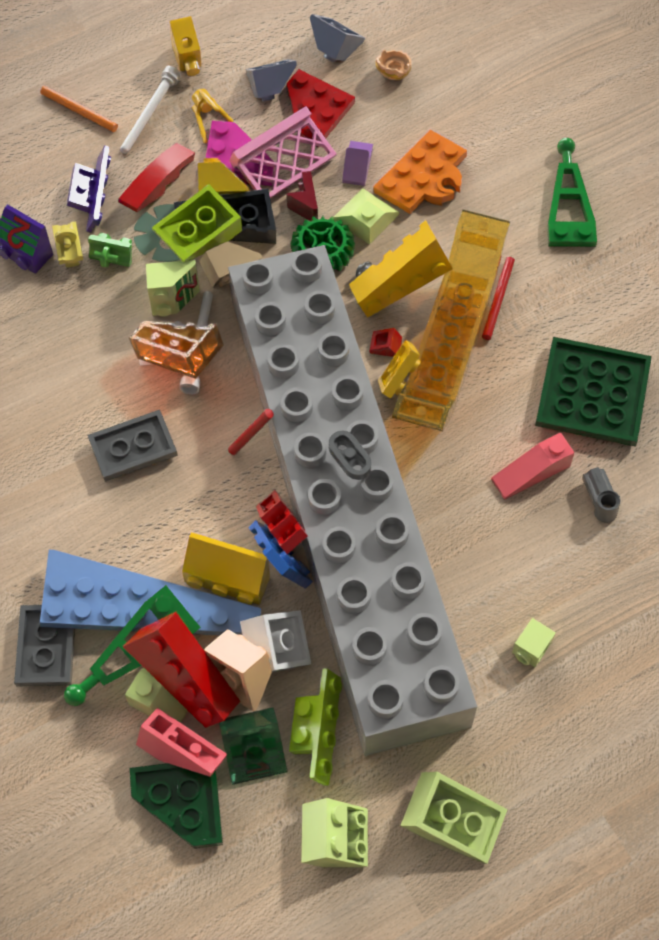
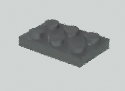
(132, 445)
(42, 653)

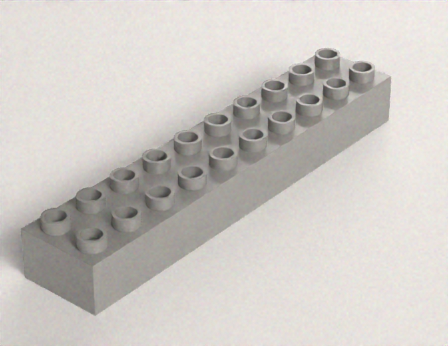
(362, 533)

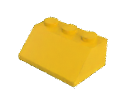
(225, 569)

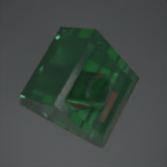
(253, 746)

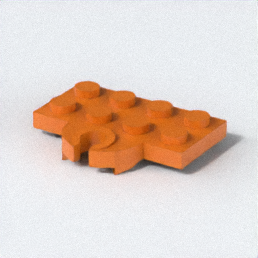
(423, 174)

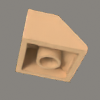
(242, 666)

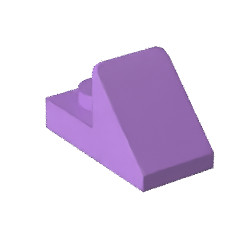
(357, 163)

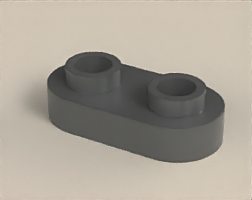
(351, 456)

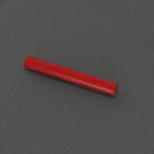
(251, 431)

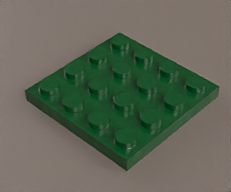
(594, 391)

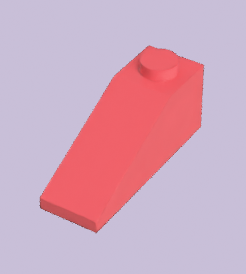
(534, 466)
(178, 745)

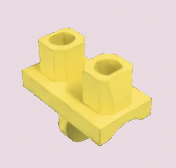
(68, 244)

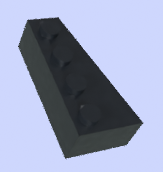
(255, 214)

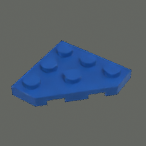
(285, 563)

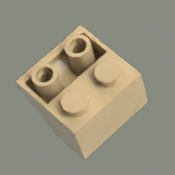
(218, 259)

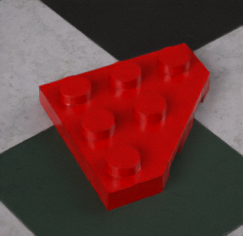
(323, 100)

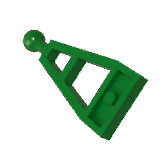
(570, 232)
(161, 604)

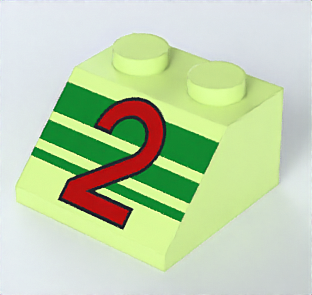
(171, 286)

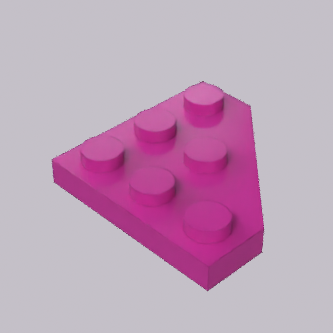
(227, 138)

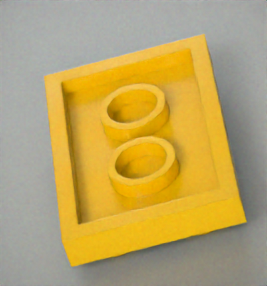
(403, 362)

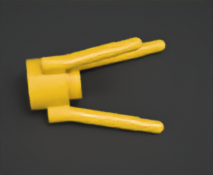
(205, 103)

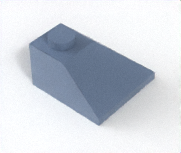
(334, 38)
(270, 78)

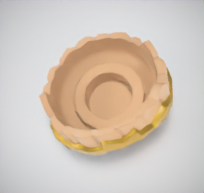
(393, 64)

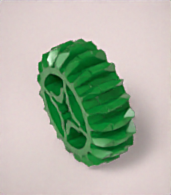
(325, 232)

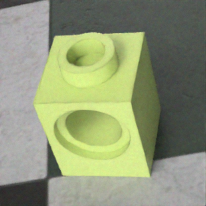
(533, 643)

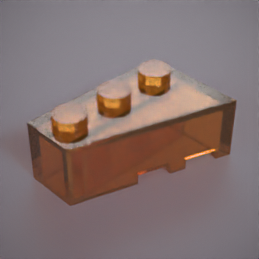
(177, 348)

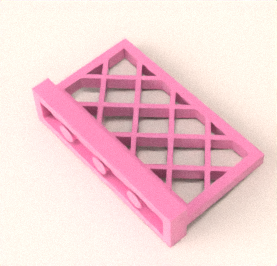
(268, 141)

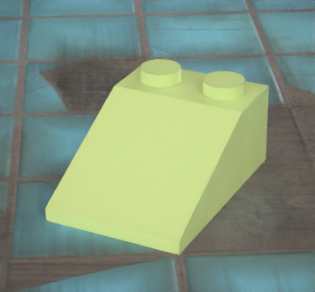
(454, 816)

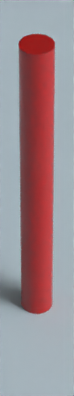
(498, 298)

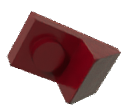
(304, 201)

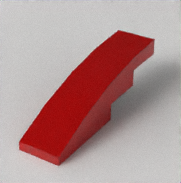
(155, 177)
(281, 521)

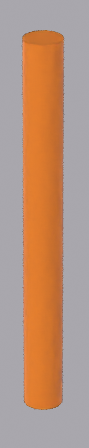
(85, 112)

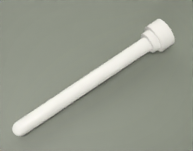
(170, 77)
(187, 384)

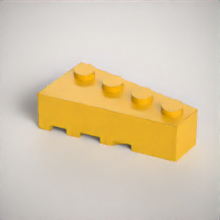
(401, 271)

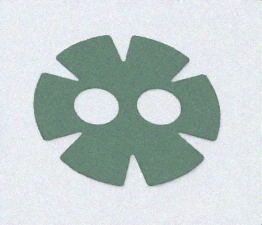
(151, 240)

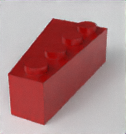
(183, 669)

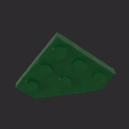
(181, 801)

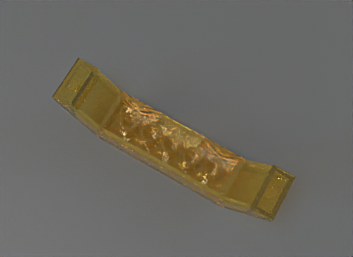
(454, 322)

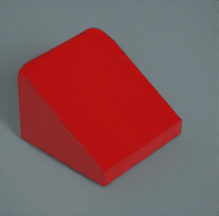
(385, 342)

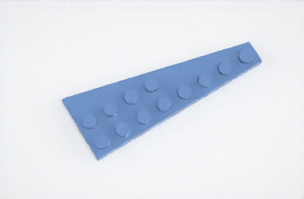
(106, 597)

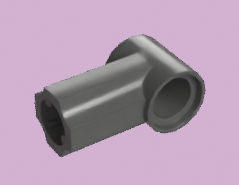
(602, 494)

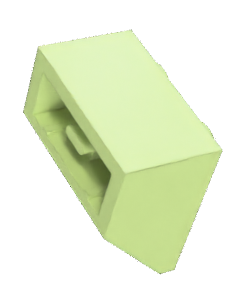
(334, 834)

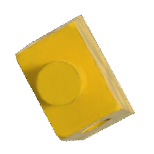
(188, 51)

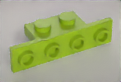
(315, 726)

